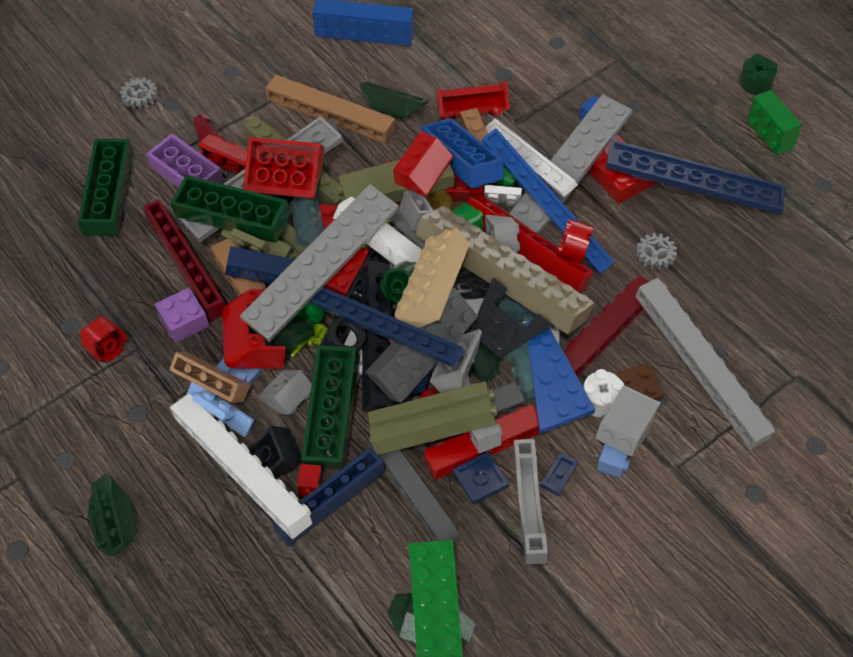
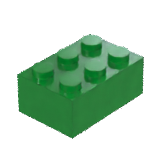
(774, 122)

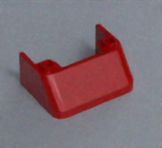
(485, 98)
(246, 349)

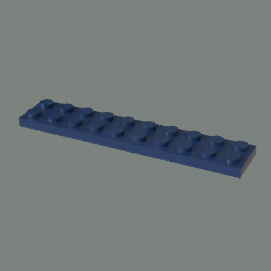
(696, 177)

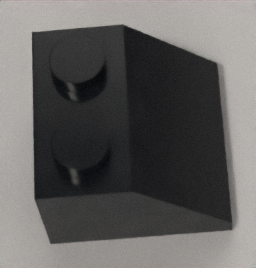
(276, 450)

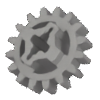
(139, 93)
(656, 251)

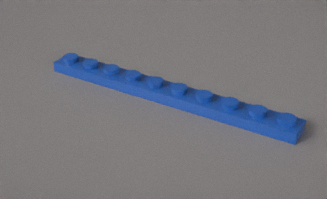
(543, 195)

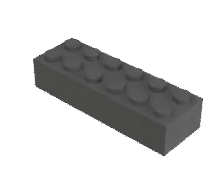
(402, 368)

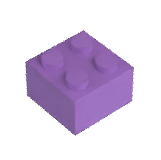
(182, 315)

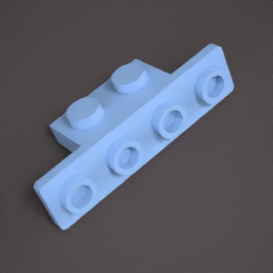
(221, 409)

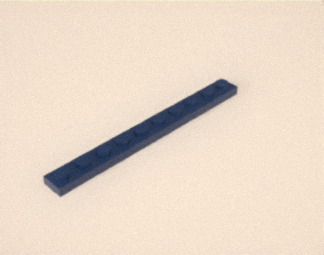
(388, 327)

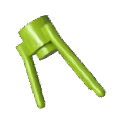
(320, 331)

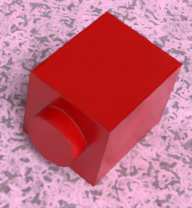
(309, 479)

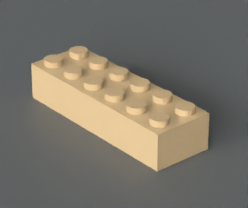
(432, 278)

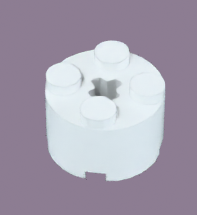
(602, 390)

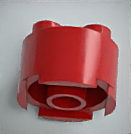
(575, 240)
(103, 339)

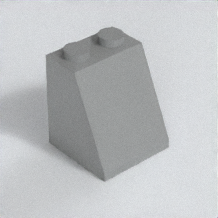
(628, 421)

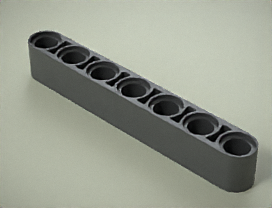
(418, 495)

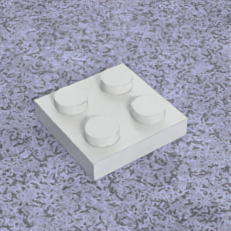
(502, 194)

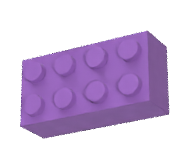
(175, 159)

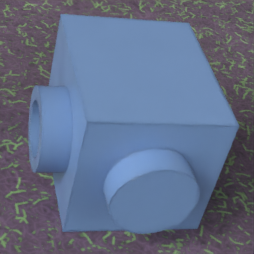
(613, 461)

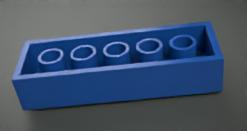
(363, 22)
(471, 158)

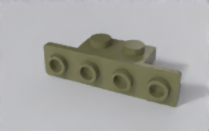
(257, 244)

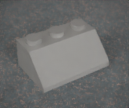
(448, 378)

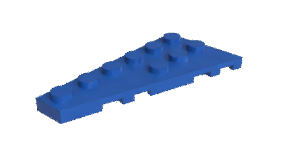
(555, 384)

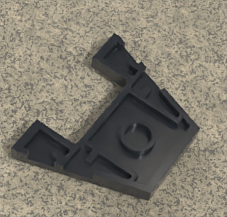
(498, 329)

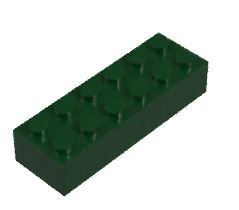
(105, 187)
(230, 208)
(330, 407)

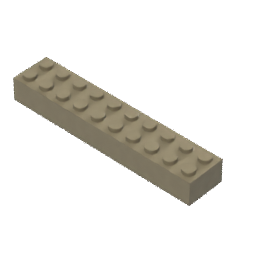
(523, 279)

